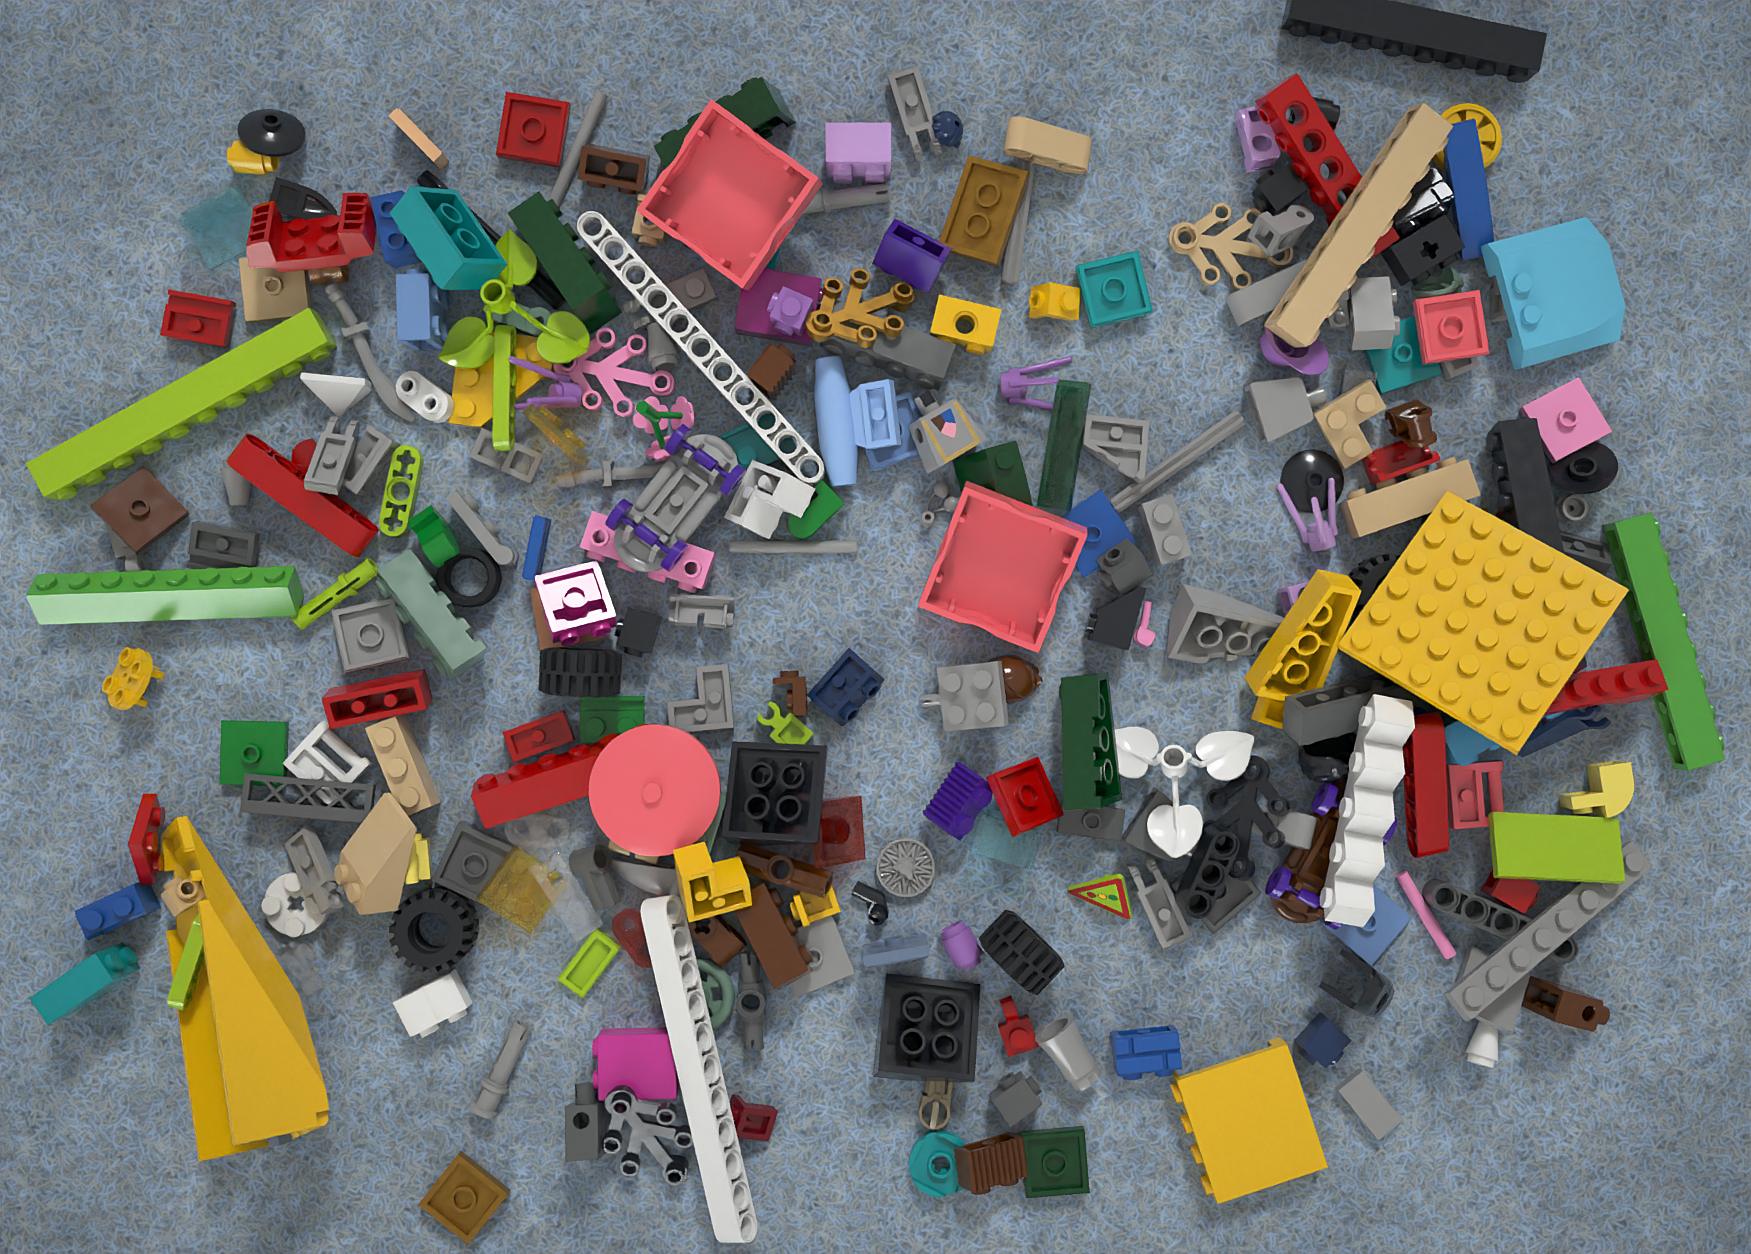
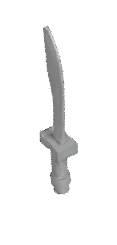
(356, 332)
(608, 474)

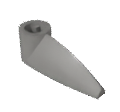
(656, 879)

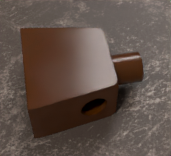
(1572, 1008)

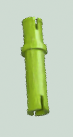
(307, 615)

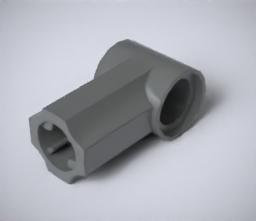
(593, 867)

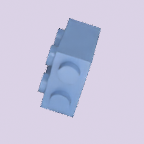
(421, 311)

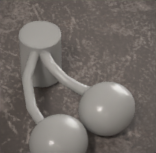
(942, 490)

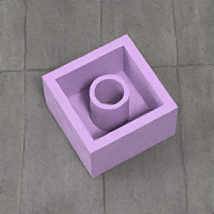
(858, 152)

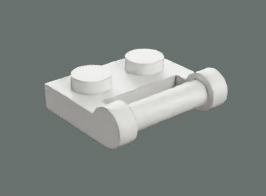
(311, 763)

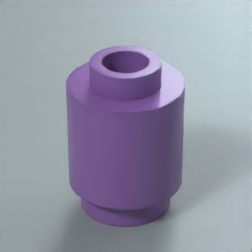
(961, 945)

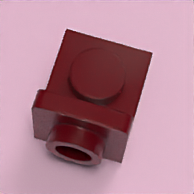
(752, 1119)

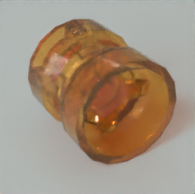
(321, 276)

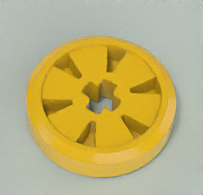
(1487, 127)

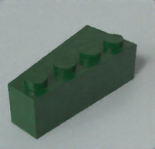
(756, 105)
(565, 262)
(1088, 743)

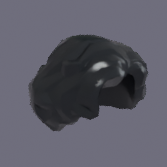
(1327, 758)

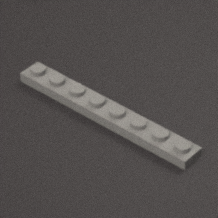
(1540, 938)

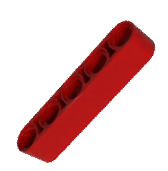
(285, 484)
(1426, 787)

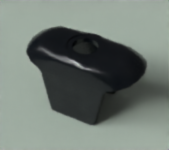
(1376, 996)

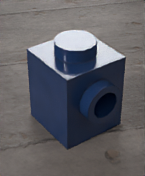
(1322, 1042)

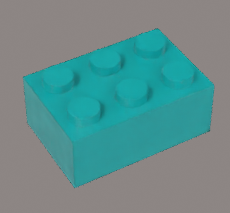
(447, 238)

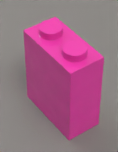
(635, 1059)

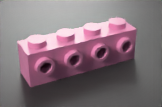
(691, 570)

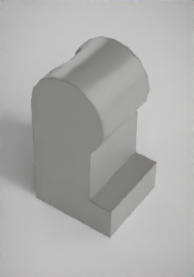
(1281, 231)

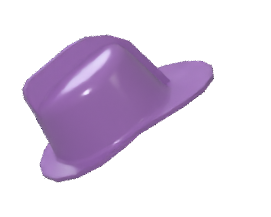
(1307, 360)

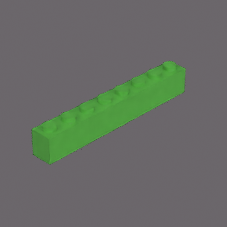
(165, 595)
(1663, 635)

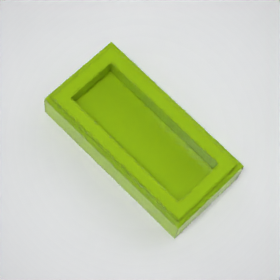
(589, 962)

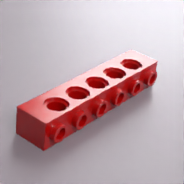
(1326, 148)

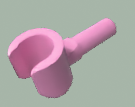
(1142, 635)

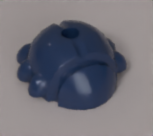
(947, 128)

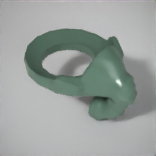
(1448, 282)

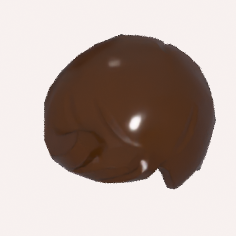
(1019, 677)

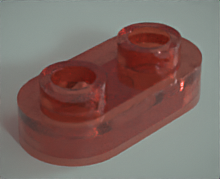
(633, 939)

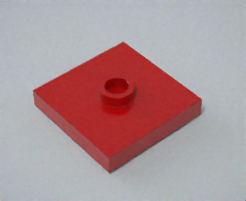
(533, 129)
(1025, 796)

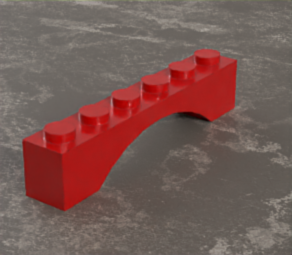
(1610, 686)

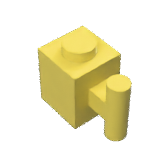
(420, 860)

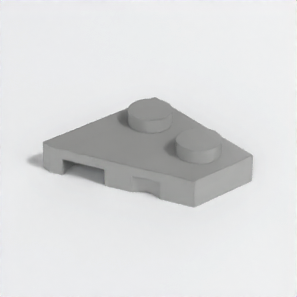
(1118, 443)

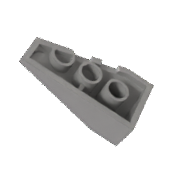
(1216, 626)

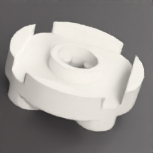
(279, 911)

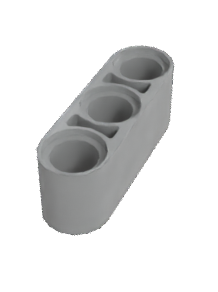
(1261, 297)

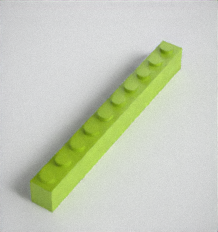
(182, 405)

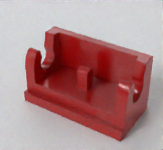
(1396, 460)

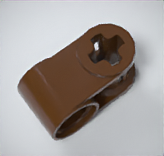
(1412, 424)
(719, 940)

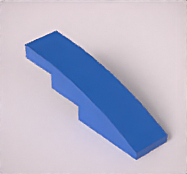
(1469, 186)

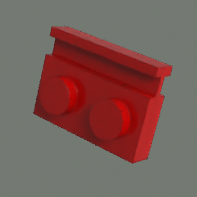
(198, 319)

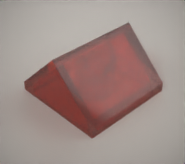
(840, 832)

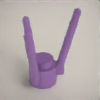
(1016, 382)
(559, 395)

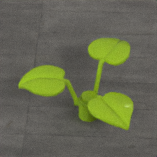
(470, 340)

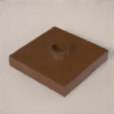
(140, 510)

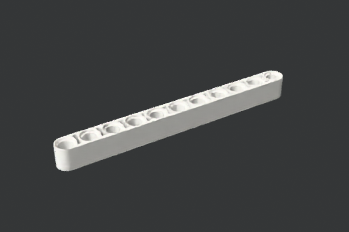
(693, 335)
(699, 1069)

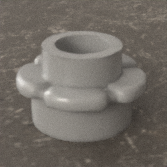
(1579, 506)

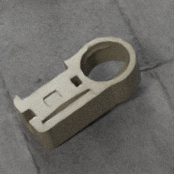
(936, 1092)

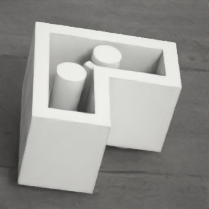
(764, 497)

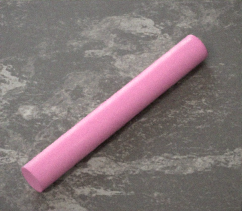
(1426, 915)

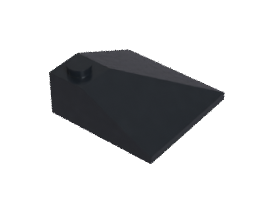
(774, 793)
(927, 1030)

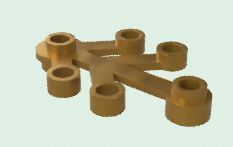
(824, 324)

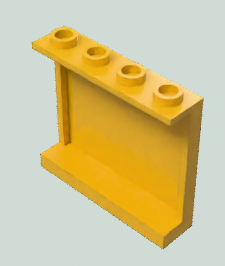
(1249, 1122)

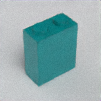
(85, 982)

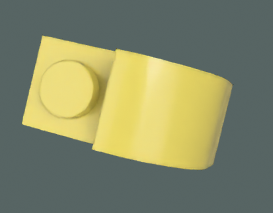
(1609, 791)

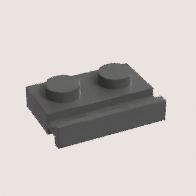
(221, 547)

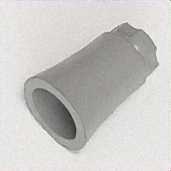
(1069, 1052)

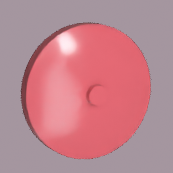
(654, 789)

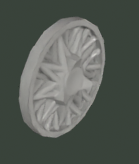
(905, 867)

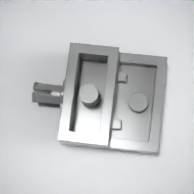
(970, 696)

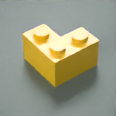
(708, 886)

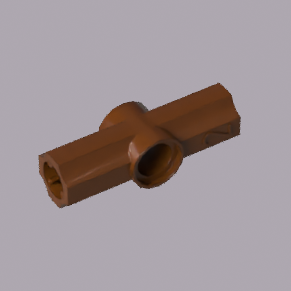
(801, 874)

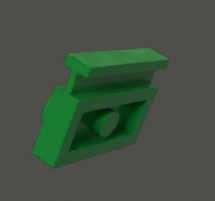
(609, 716)

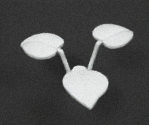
(1179, 827)

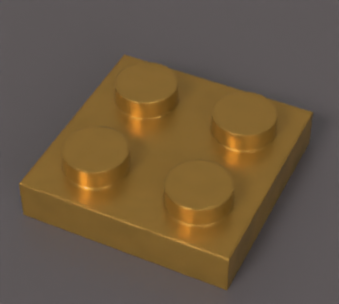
(464, 1197)

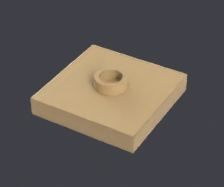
(272, 293)

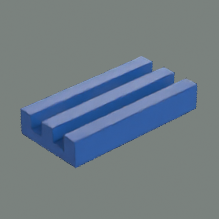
(536, 547)

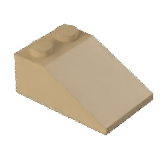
(377, 858)

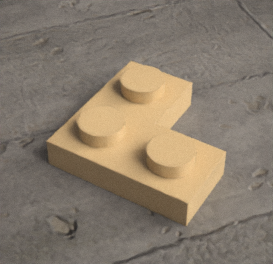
(1341, 419)

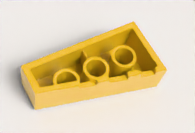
(1306, 639)

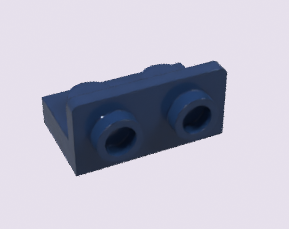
(846, 687)

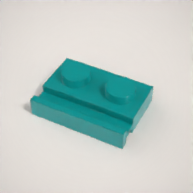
(751, 446)

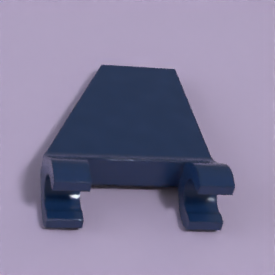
(1562, 727)

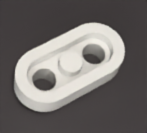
(422, 396)

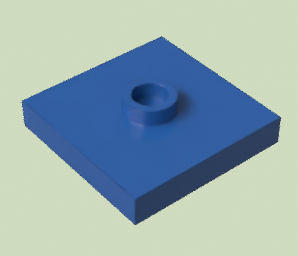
(1103, 528)

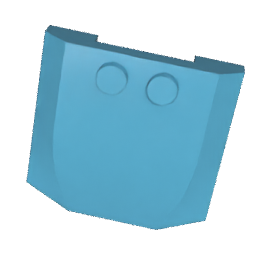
(1556, 291)

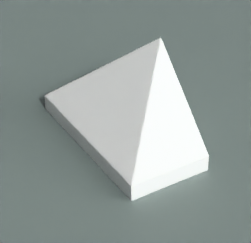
(338, 391)

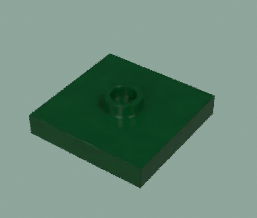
(1055, 1162)

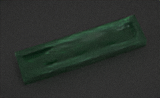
(1064, 445)

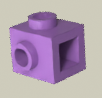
(789, 311)

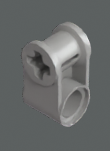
(1296, 827)

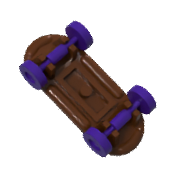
(1300, 879)

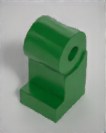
(817, 512)
(434, 536)

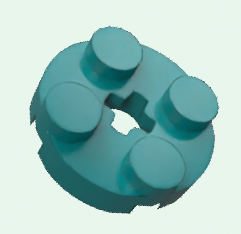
(922, 1168)

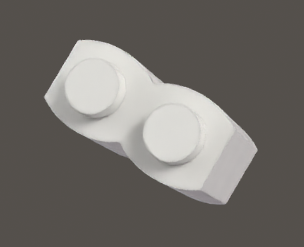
(433, 1003)

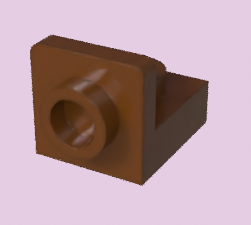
(798, 695)

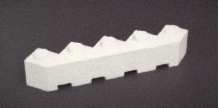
(1366, 810)

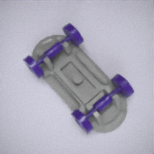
(676, 501)

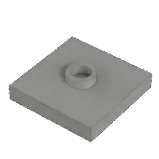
(370, 635)
(828, 952)
(1504, 1010)

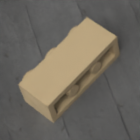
(403, 764)

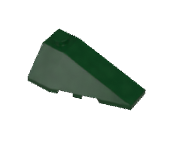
(997, 470)

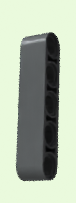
(1485, 915)

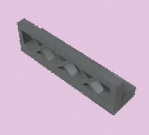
(301, 810)

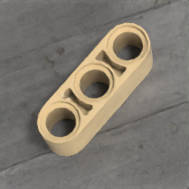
(1047, 145)

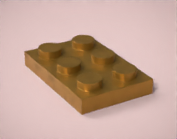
(984, 210)

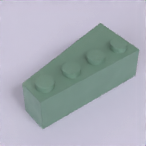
(429, 615)

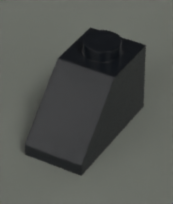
(1116, 621)

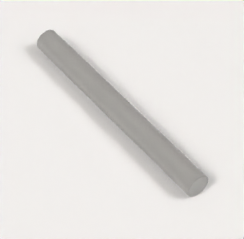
(575, 151)
(793, 546)

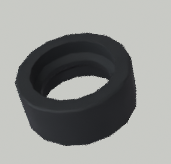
(488, 593)

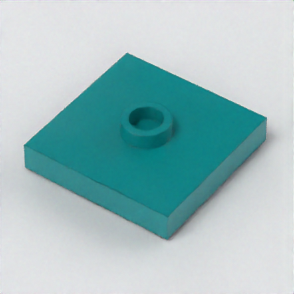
(1114, 289)
(1402, 362)

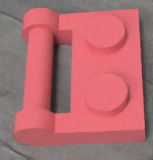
(1466, 793)

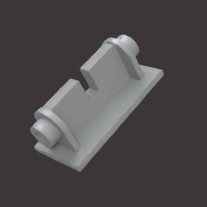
(716, 610)

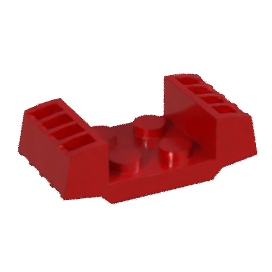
(311, 242)

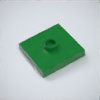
(252, 749)

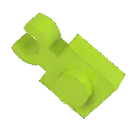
(788, 729)

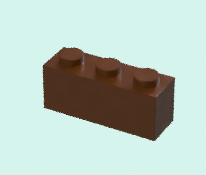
(774, 937)

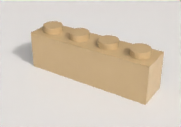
(1407, 499)

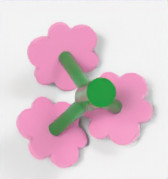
(655, 418)

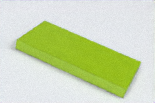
(1556, 847)

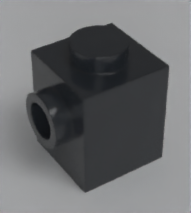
(1277, 190)
(638, 631)

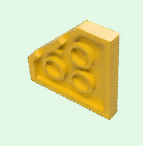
(474, 386)

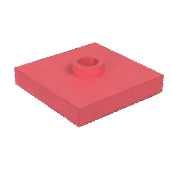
(1451, 327)

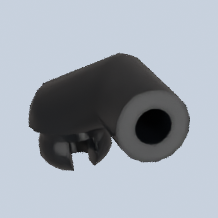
(875, 902)

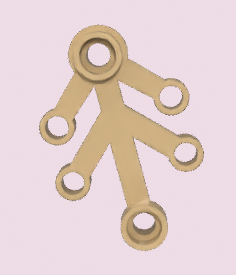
(1222, 245)

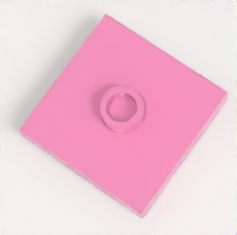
(1567, 420)

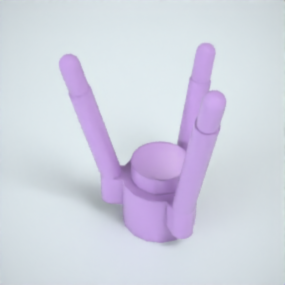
(1320, 533)

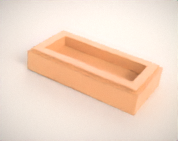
(419, 138)

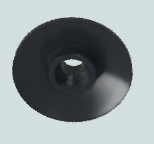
(271, 132)
(1595, 460)
(1297, 474)

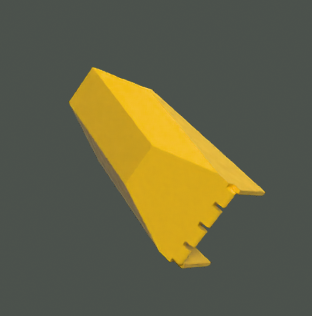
(246, 1027)

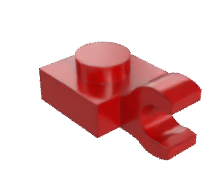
(1016, 1031)

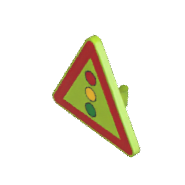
(1106, 893)

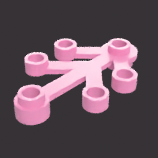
(608, 371)

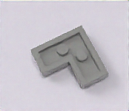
(713, 707)

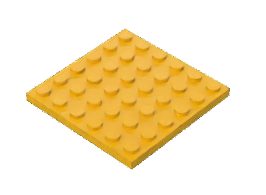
(1482, 621)

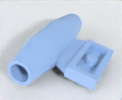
(851, 419)

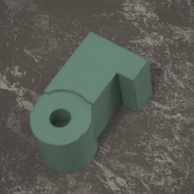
(520, 322)

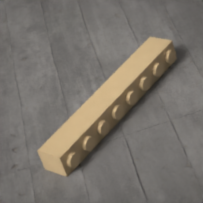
(1359, 225)

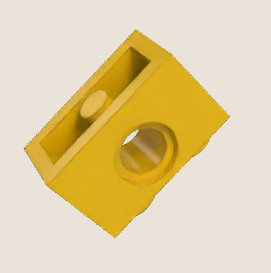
(982, 317)

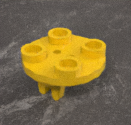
(130, 679)

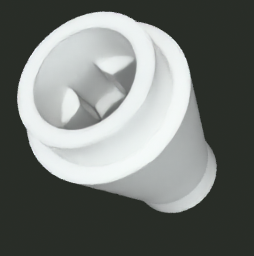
(1483, 1046)

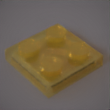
(550, 425)
(516, 892)

